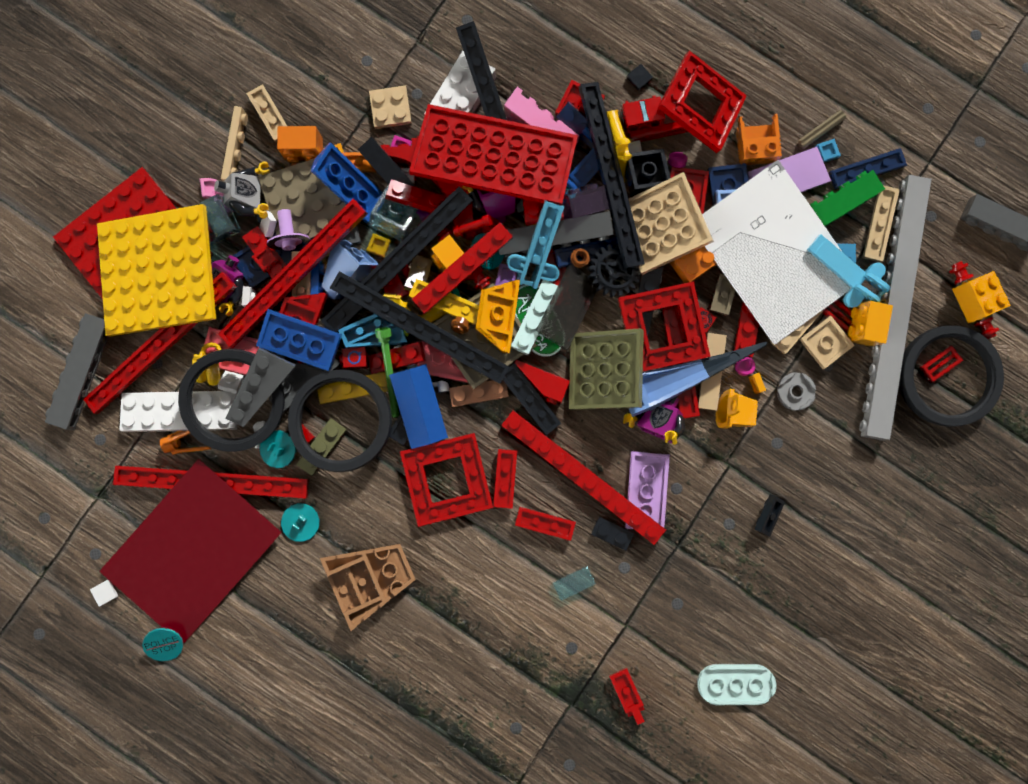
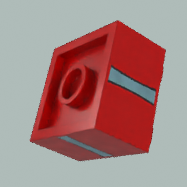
(641, 114)

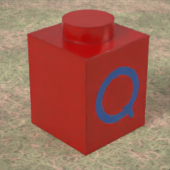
(354, 358)

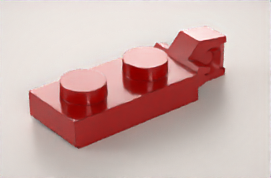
(628, 694)

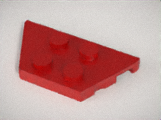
(304, 307)

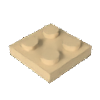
(390, 107)
(826, 342)

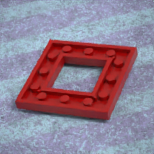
(673, 104)
(686, 298)
(414, 462)

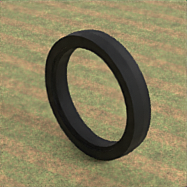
(993, 366)
(300, 400)
(199, 431)

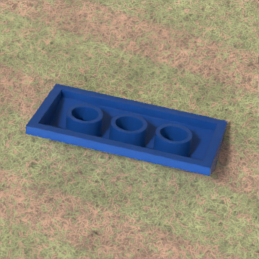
(345, 179)
(418, 406)

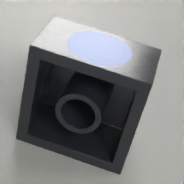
(646, 170)

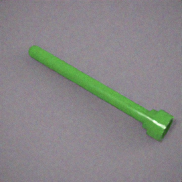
(383, 335)

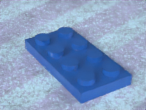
(299, 340)

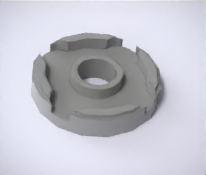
(807, 388)

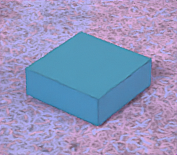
(828, 150)

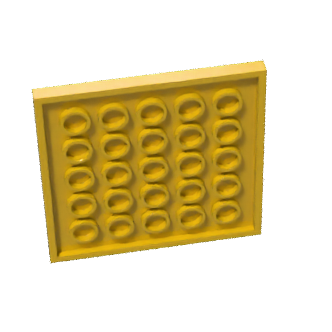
(156, 271)

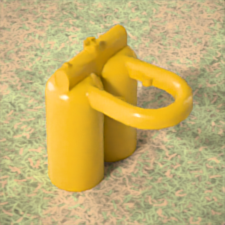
(212, 373)

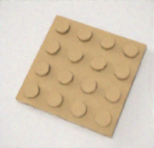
(668, 222)

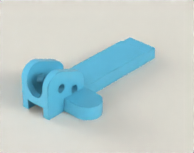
(539, 248)
(850, 272)

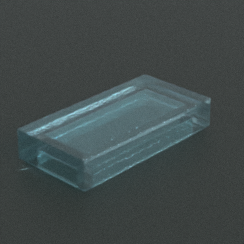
(574, 583)

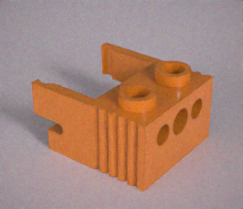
(758, 143)

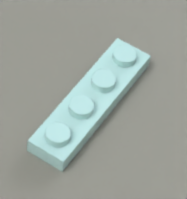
(527, 332)

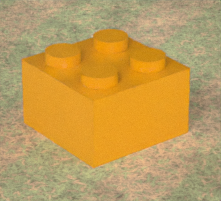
(870, 323)

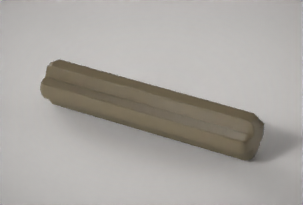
(820, 130)

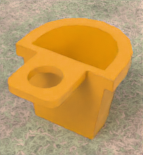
(735, 410)

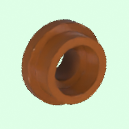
(585, 257)
(460, 325)

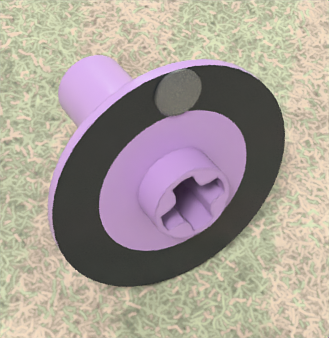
(287, 239)

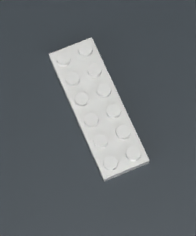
(161, 411)

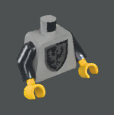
(243, 191)

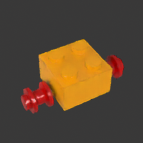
(448, 252)
(979, 297)

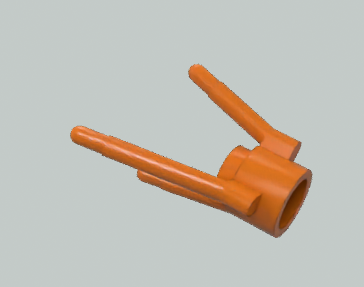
(172, 442)

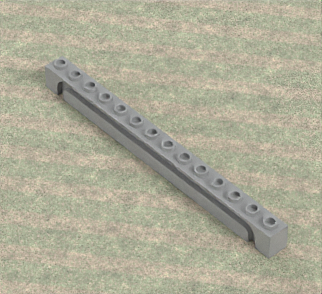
(901, 277)

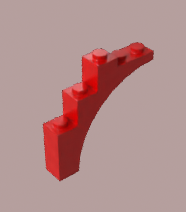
(404, 154)

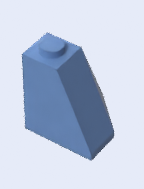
(349, 261)

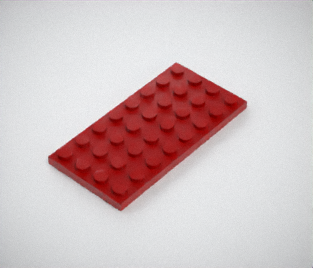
(493, 155)

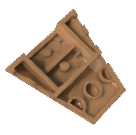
(367, 580)

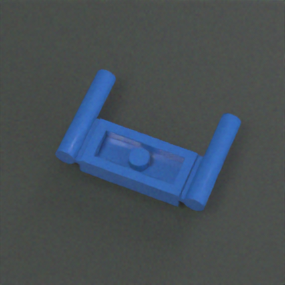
(585, 169)

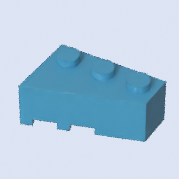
(363, 333)

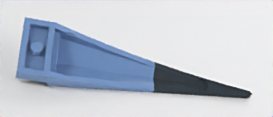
(668, 382)

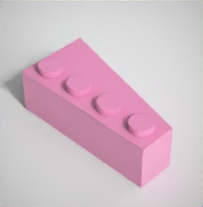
(527, 112)

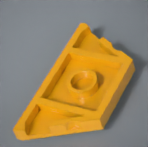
(497, 314)

